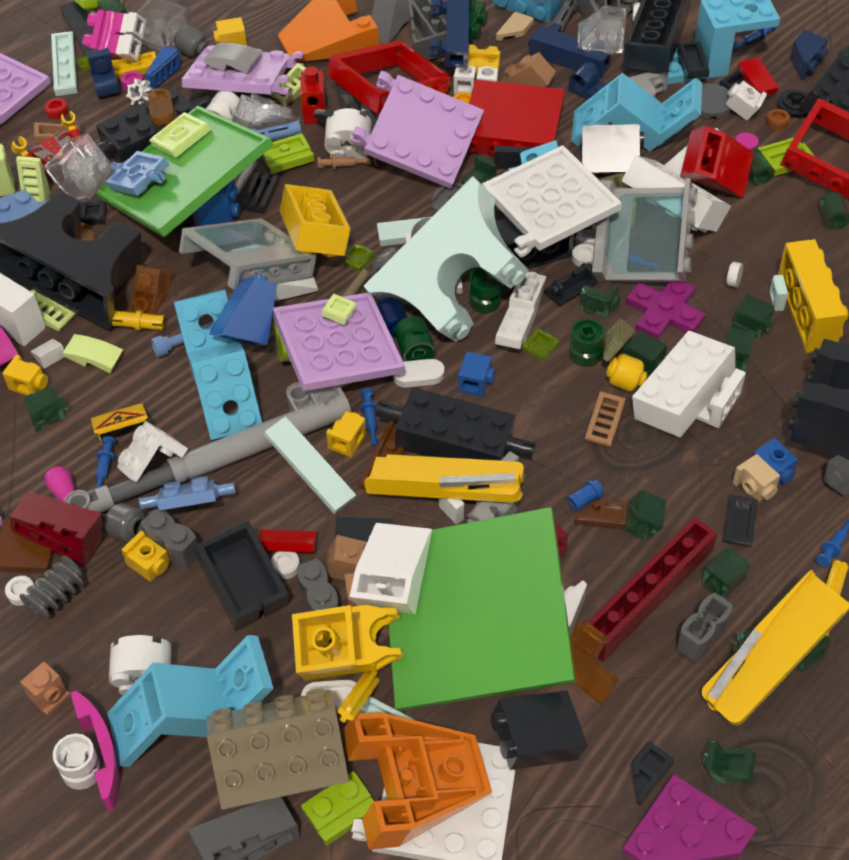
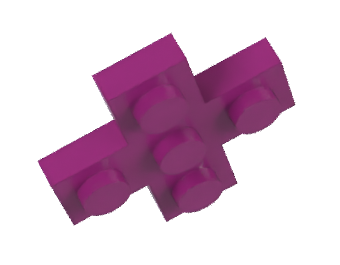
(665, 308)

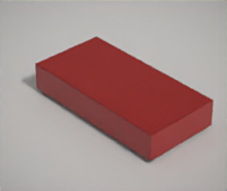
(757, 76)
(288, 540)

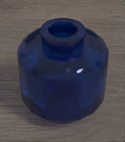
(392, 313)

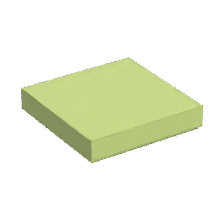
(180, 134)

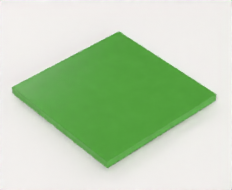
(192, 175)
(485, 615)

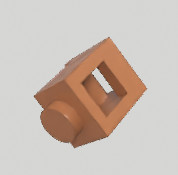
(45, 688)

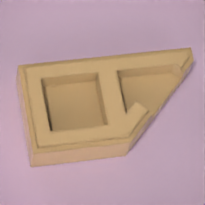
(515, 26)

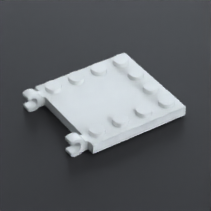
(551, 199)
(470, 834)

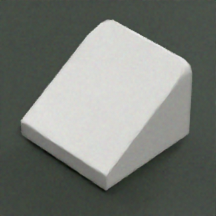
(48, 353)

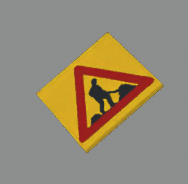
(118, 419)

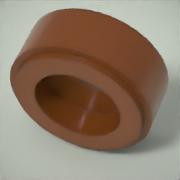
(777, 119)

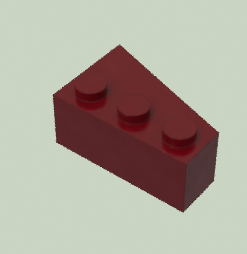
(58, 527)

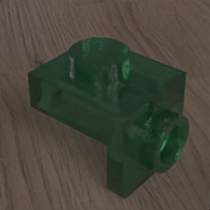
(599, 301)
(729, 764)

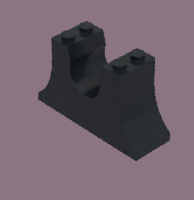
(52, 260)
(824, 402)

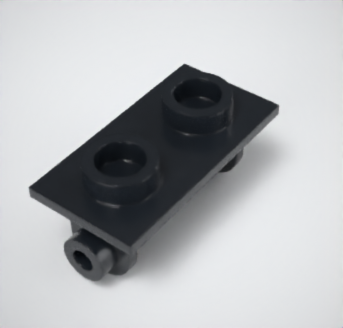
(571, 284)

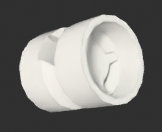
(224, 104)
(76, 761)

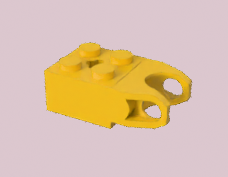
(352, 644)

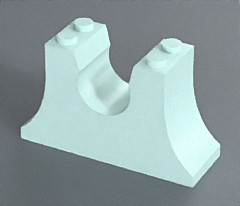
(448, 245)

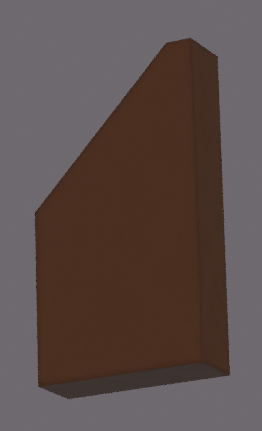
(604, 514)

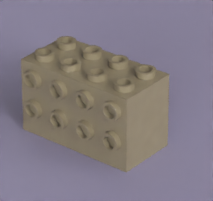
(276, 748)

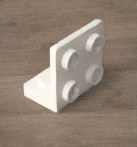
(723, 400)
(143, 447)

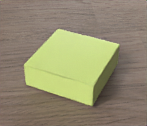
(339, 309)

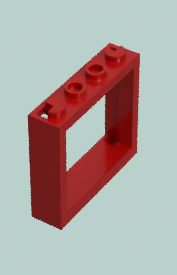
(347, 67)
(811, 167)

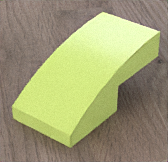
(93, 351)

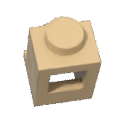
(757, 478)

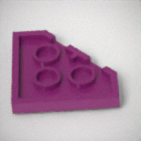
(688, 827)

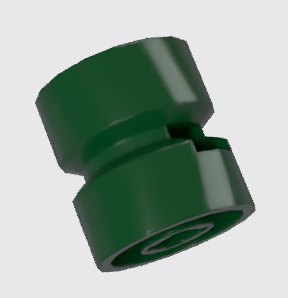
(484, 291)
(414, 339)
(586, 342)

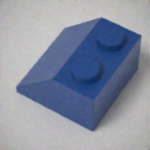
(219, 208)

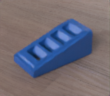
(163, 66)

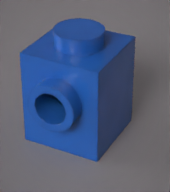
(475, 374)
(779, 459)

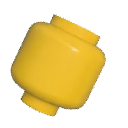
(626, 372)

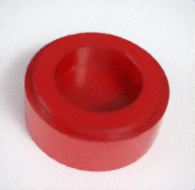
(55, 108)

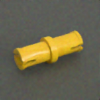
(139, 320)

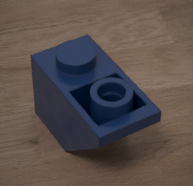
(808, 52)

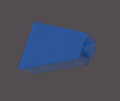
(247, 312)

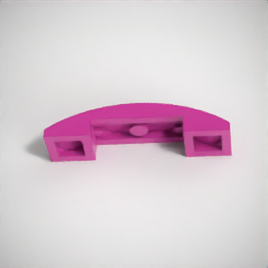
(108, 777)

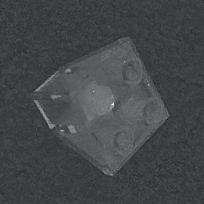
(603, 30)
(262, 112)

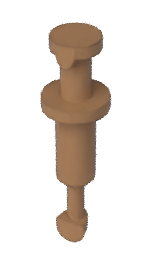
(341, 161)

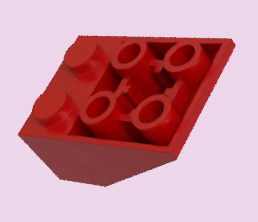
(717, 161)

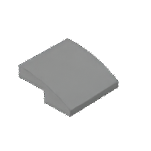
(234, 55)

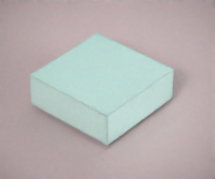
(778, 292)

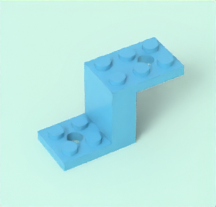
(716, 32)
(627, 103)
(217, 367)
(180, 698)

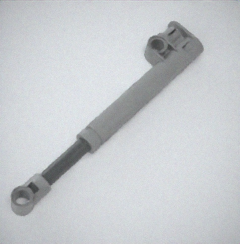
(307, 412)

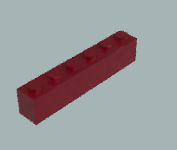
(653, 584)

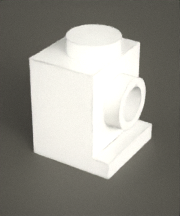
(744, 99)

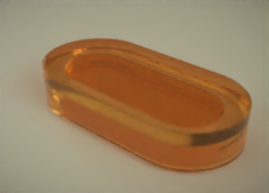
(160, 106)

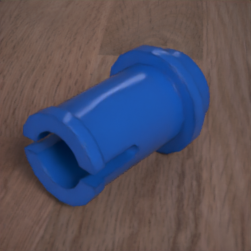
(585, 495)

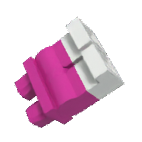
(115, 32)

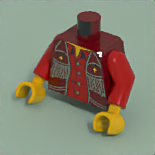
(50, 147)

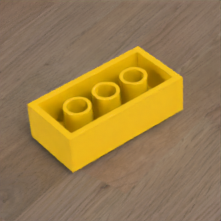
(314, 220)
(812, 294)

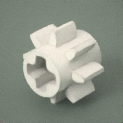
(139, 91)

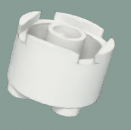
(340, 130)
(133, 657)

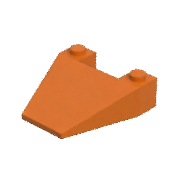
(326, 31)
(424, 771)

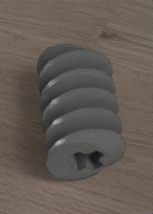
(52, 587)

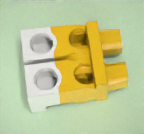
(481, 63)

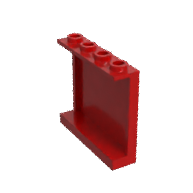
(514, 115)

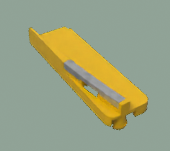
(446, 478)
(774, 648)

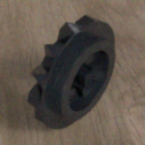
(793, 97)

